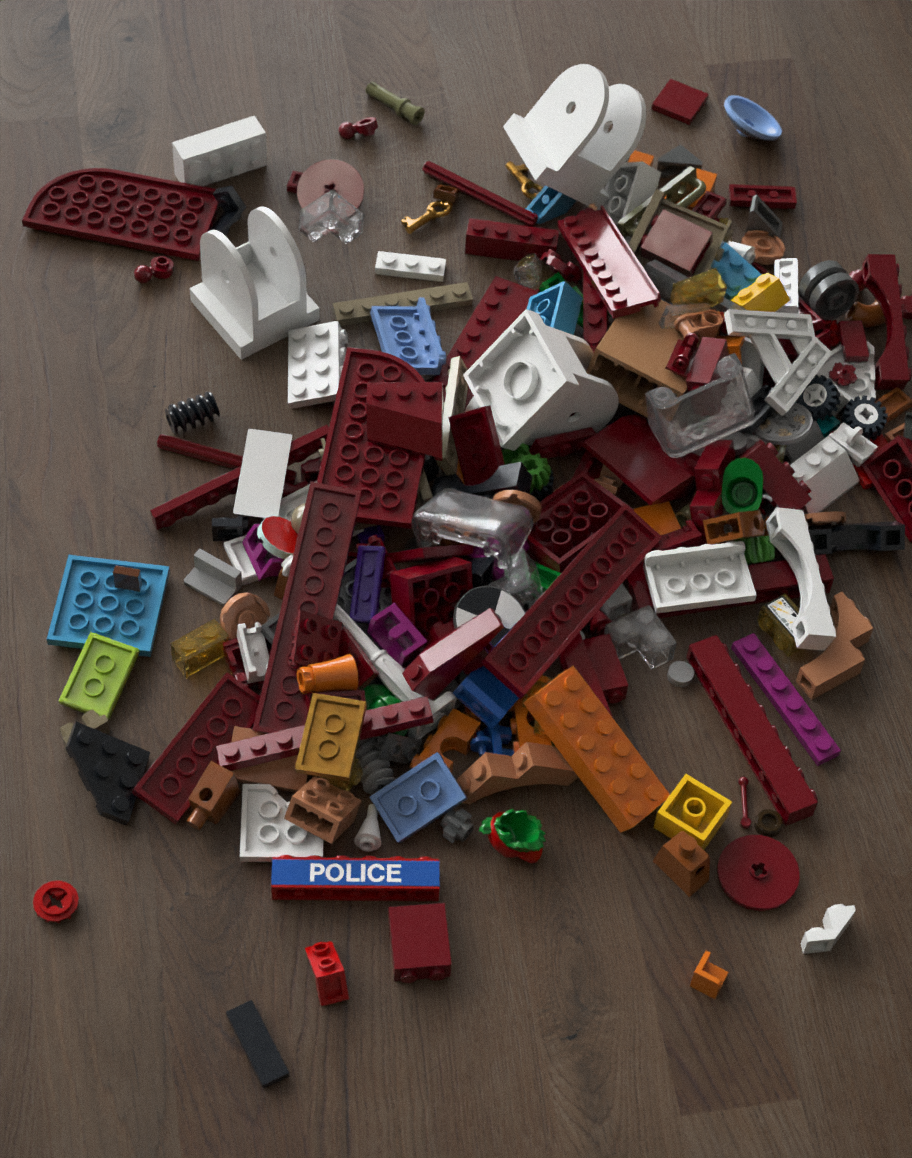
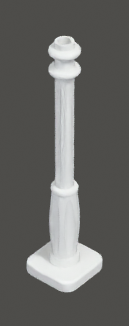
(390, 671)

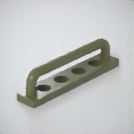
(688, 181)

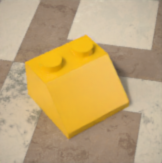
(763, 295)

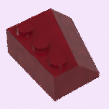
(406, 416)
(778, 477)
(431, 590)

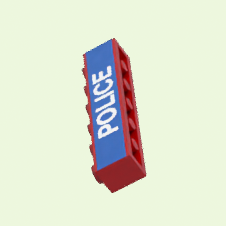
(355, 878)

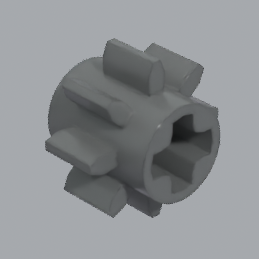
(457, 825)

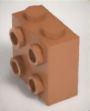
(323, 809)

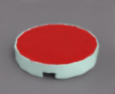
(278, 536)

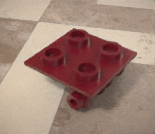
(315, 639)

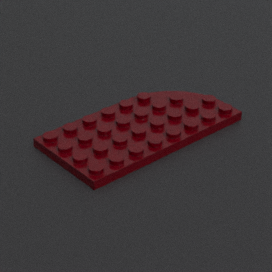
(125, 210)
(383, 474)

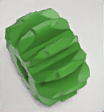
(537, 467)
(758, 550)

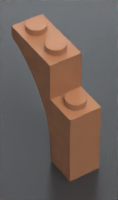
(841, 658)
(527, 766)

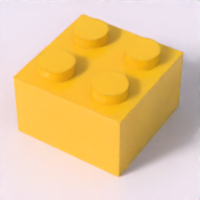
(694, 810)

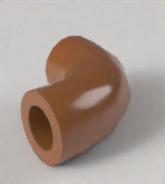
(870, 315)

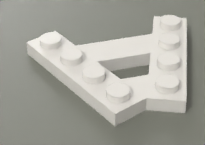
(763, 330)

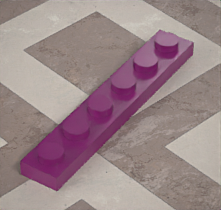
(786, 699)

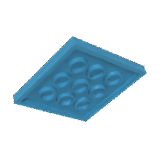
(94, 604)

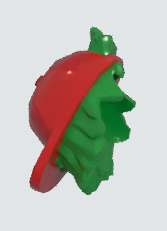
(515, 834)

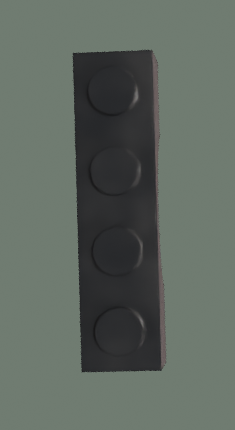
(507, 477)
(870, 536)

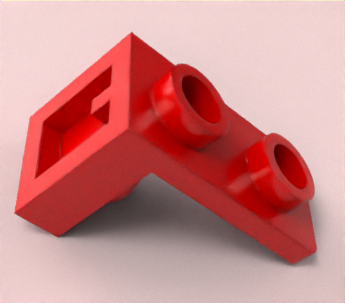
(328, 973)

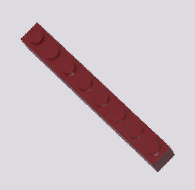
(768, 579)
(752, 730)

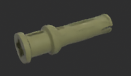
(402, 106)

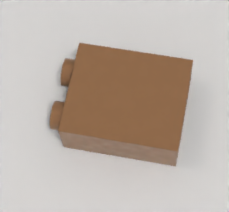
(636, 356)

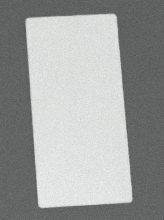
(262, 473)

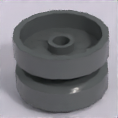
(828, 290)

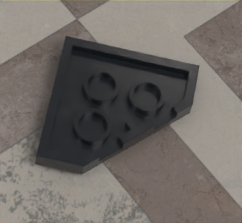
(107, 770)

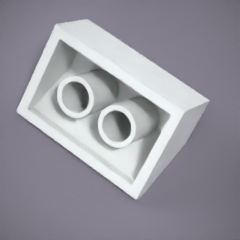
(630, 188)
(826, 472)

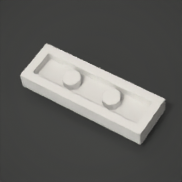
(410, 266)

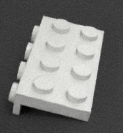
(315, 363)
(698, 577)

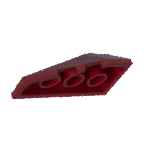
(449, 655)

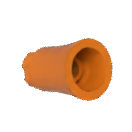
(328, 676)

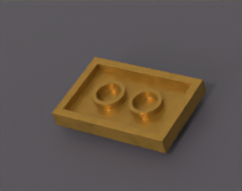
(331, 737)

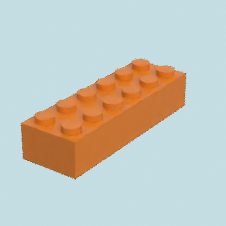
(597, 749)

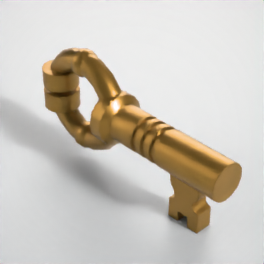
(526, 183)
(431, 214)

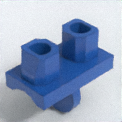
(491, 740)

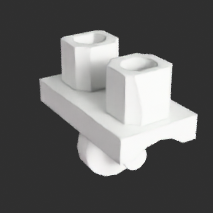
(854, 443)

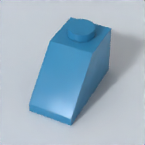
(550, 204)

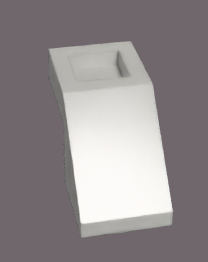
(835, 922)

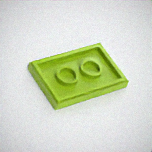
(99, 675)

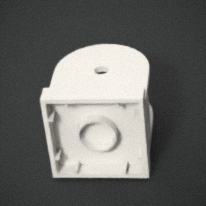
(575, 149)
(254, 289)
(537, 381)

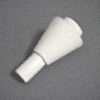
(745, 251)
(368, 836)

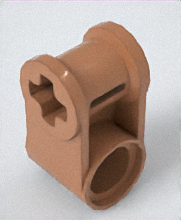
(701, 323)

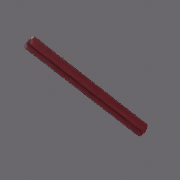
(480, 193)
(208, 454)

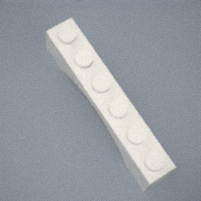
(791, 537)

